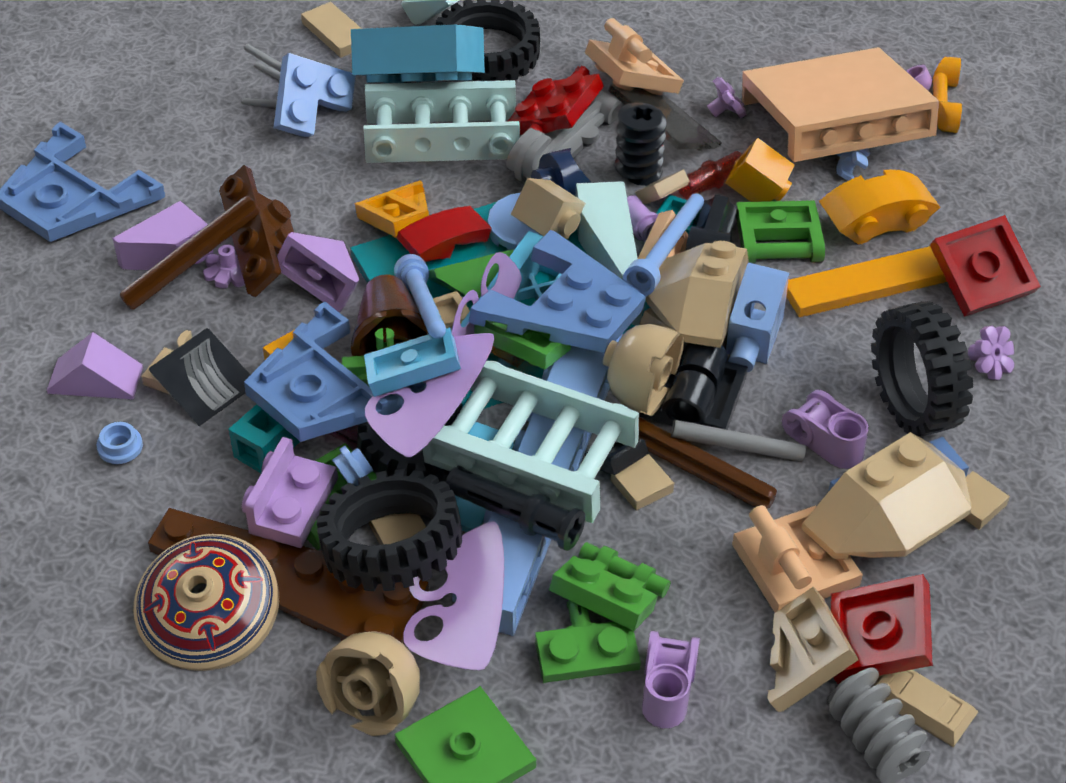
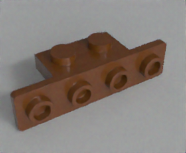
(260, 238)

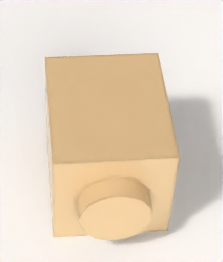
(548, 207)

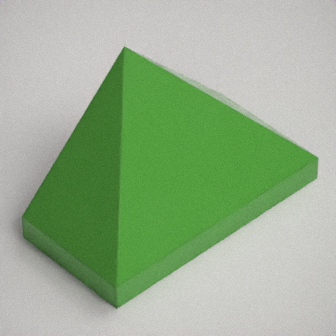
(466, 274)

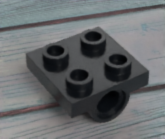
(702, 389)

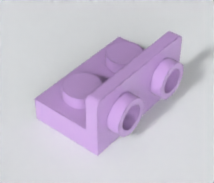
(287, 495)

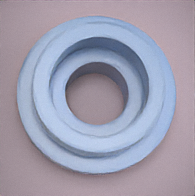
(115, 434)
(352, 465)

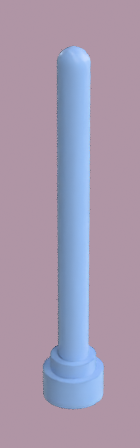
(645, 273)
(414, 275)

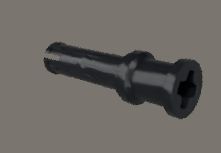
(532, 512)

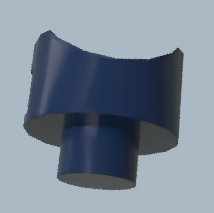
(561, 170)

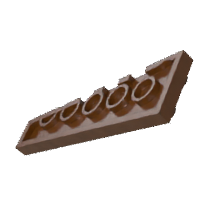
(305, 582)

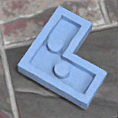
(304, 87)

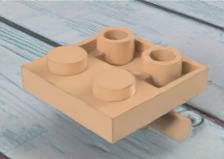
(632, 62)
(789, 561)

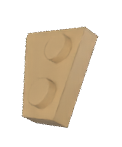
(806, 649)

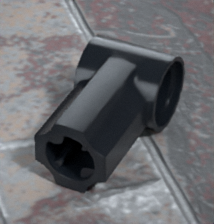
(714, 222)

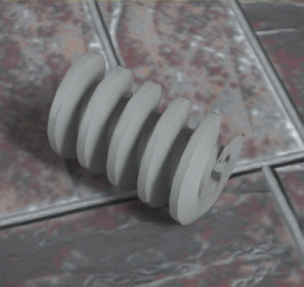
(875, 728)

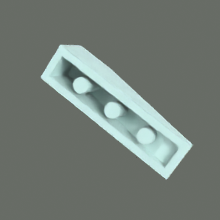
(607, 227)

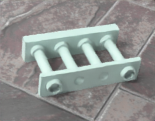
(440, 103)
(535, 473)

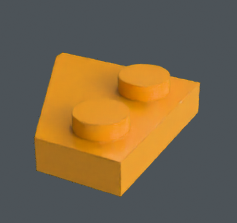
(394, 208)

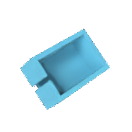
(418, 53)

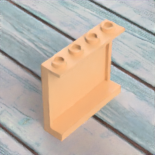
(842, 103)

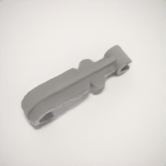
(533, 144)

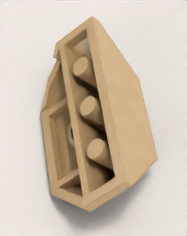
(700, 291)
(890, 502)

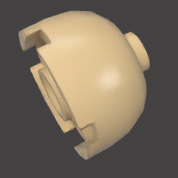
(642, 366)
(367, 674)

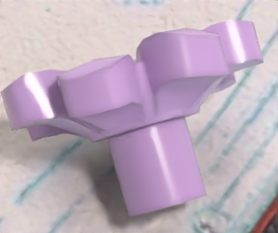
(726, 100)
(224, 268)
(992, 352)

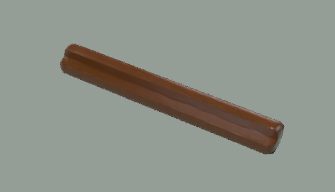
(189, 252)
(706, 466)

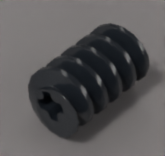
(640, 143)

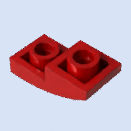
(438, 233)

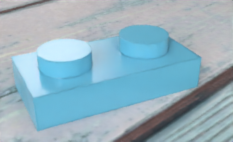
(411, 362)

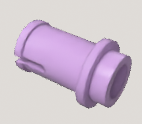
(641, 218)

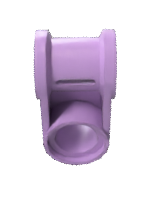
(829, 429)
(668, 673)

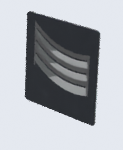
(201, 376)

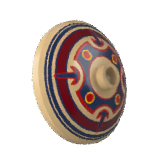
(222, 620)

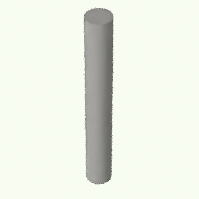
(738, 440)

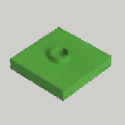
(466, 744)

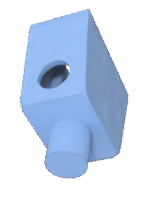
(753, 330)

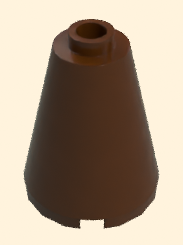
(386, 305)

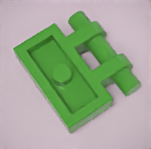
(610, 585)

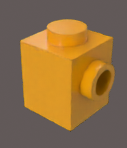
(761, 173)

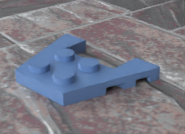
(62, 201)
(580, 309)
(310, 388)

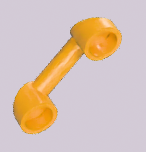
(947, 75)

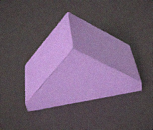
(319, 267)
(95, 370)

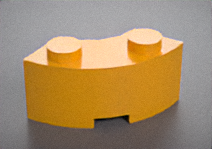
(879, 205)

